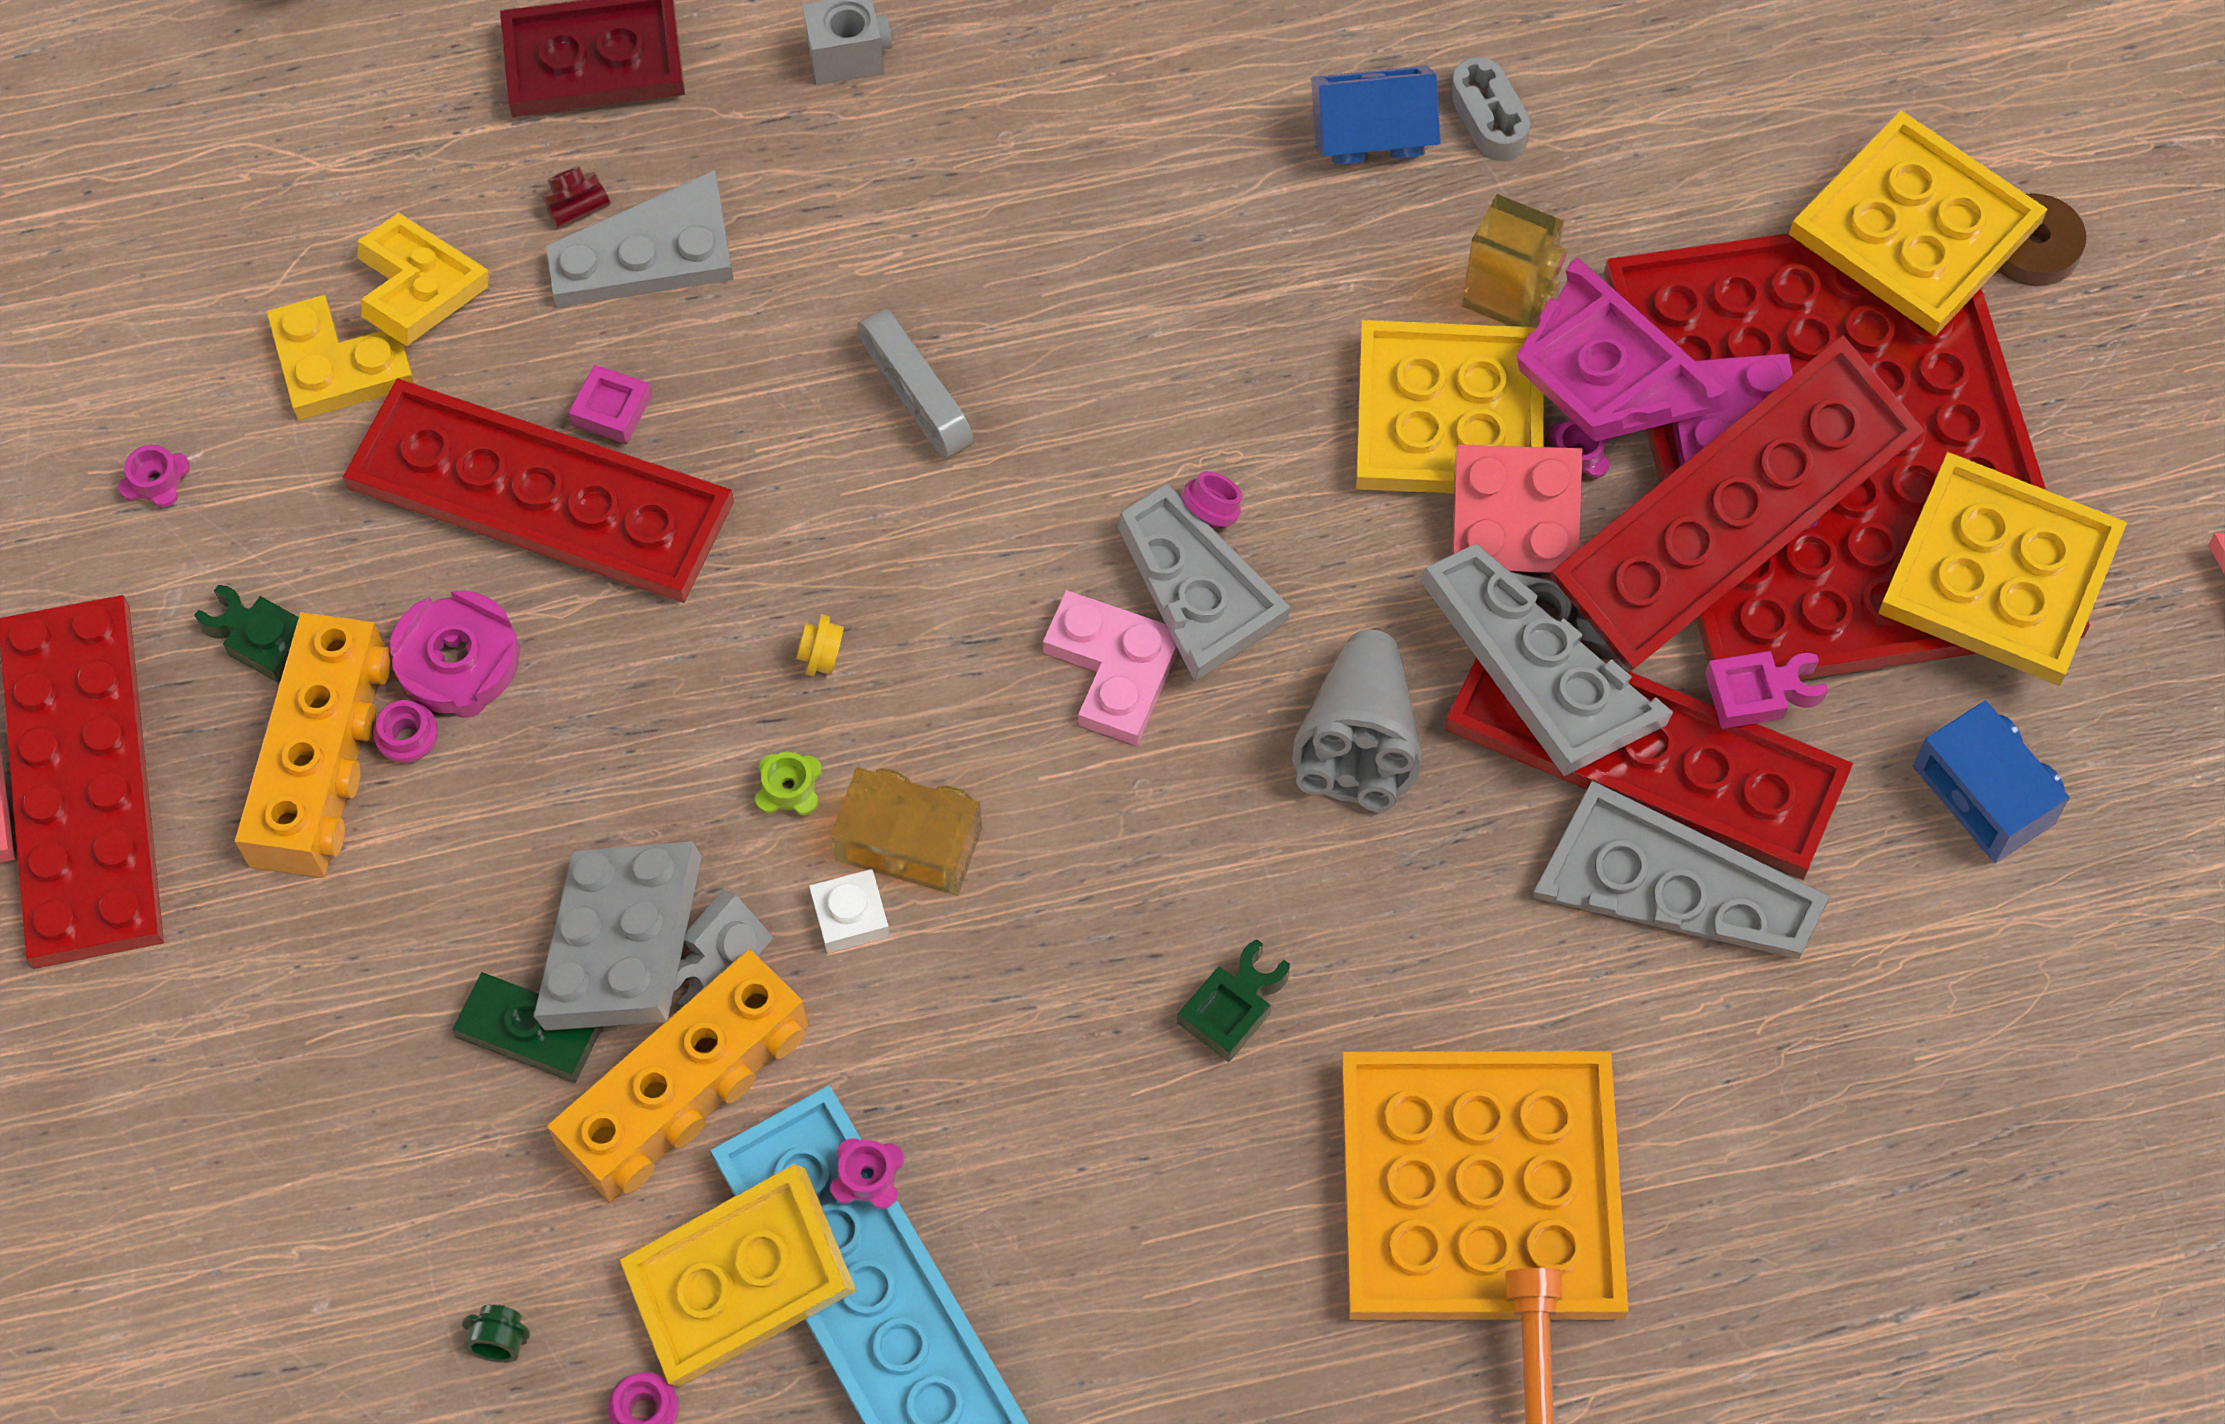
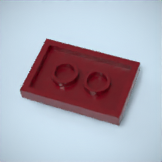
(590, 54)

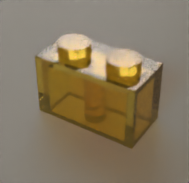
(1514, 263)
(907, 829)

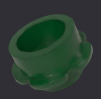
(495, 1333)

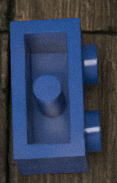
(1376, 113)
(1991, 780)

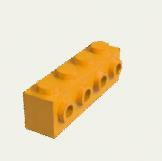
(313, 746)
(680, 1077)

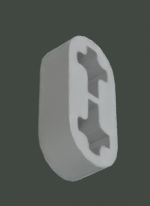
(1480, 113)

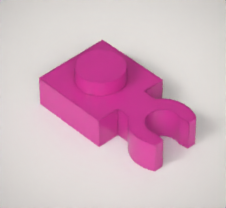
(1756, 691)

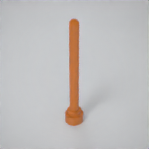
(1535, 1299)

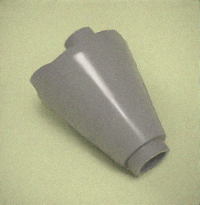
(1361, 728)

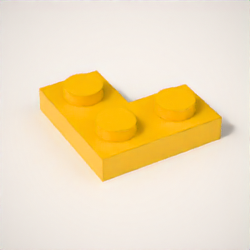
(424, 278)
(332, 373)

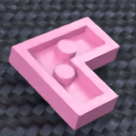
(1125, 651)

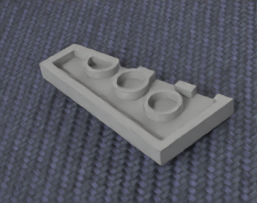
(1549, 677)
(1668, 876)

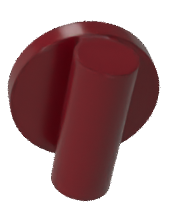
(573, 196)

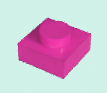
(610, 404)

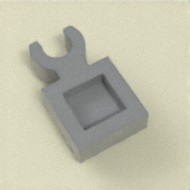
(717, 941)

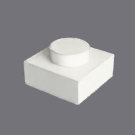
(849, 911)

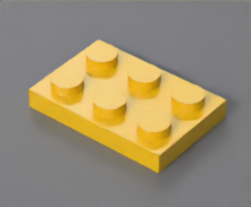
(737, 1275)

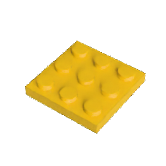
(1917, 222)
(1437, 390)
(2003, 568)

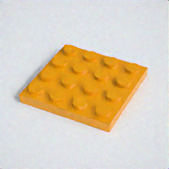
(1476, 1173)

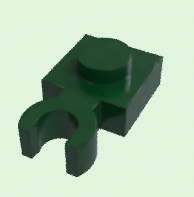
(253, 635)
(1231, 1008)

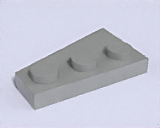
(645, 249)
(1198, 582)

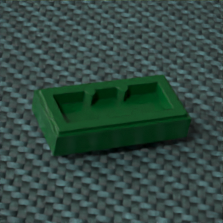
(503, 1021)

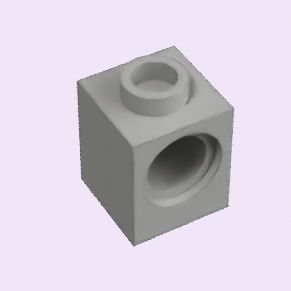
(845, 39)

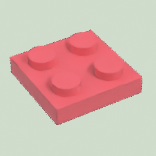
(1518, 504)

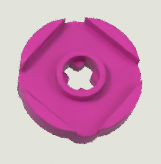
(467, 683)

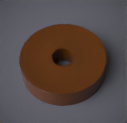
(2061, 249)

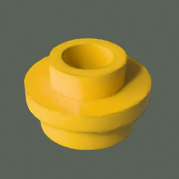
(820, 646)

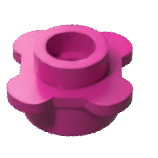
(1570, 435)
(148, 462)
(858, 1155)

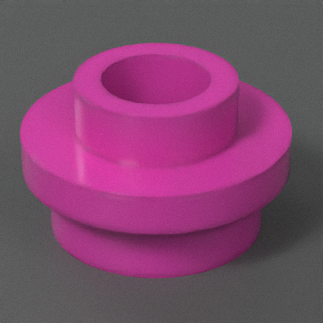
(1213, 499)
(400, 716)
(641, 1387)

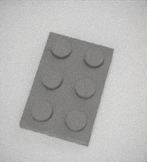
(618, 936)

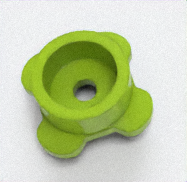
(786, 766)

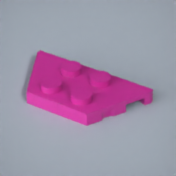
(1611, 363)

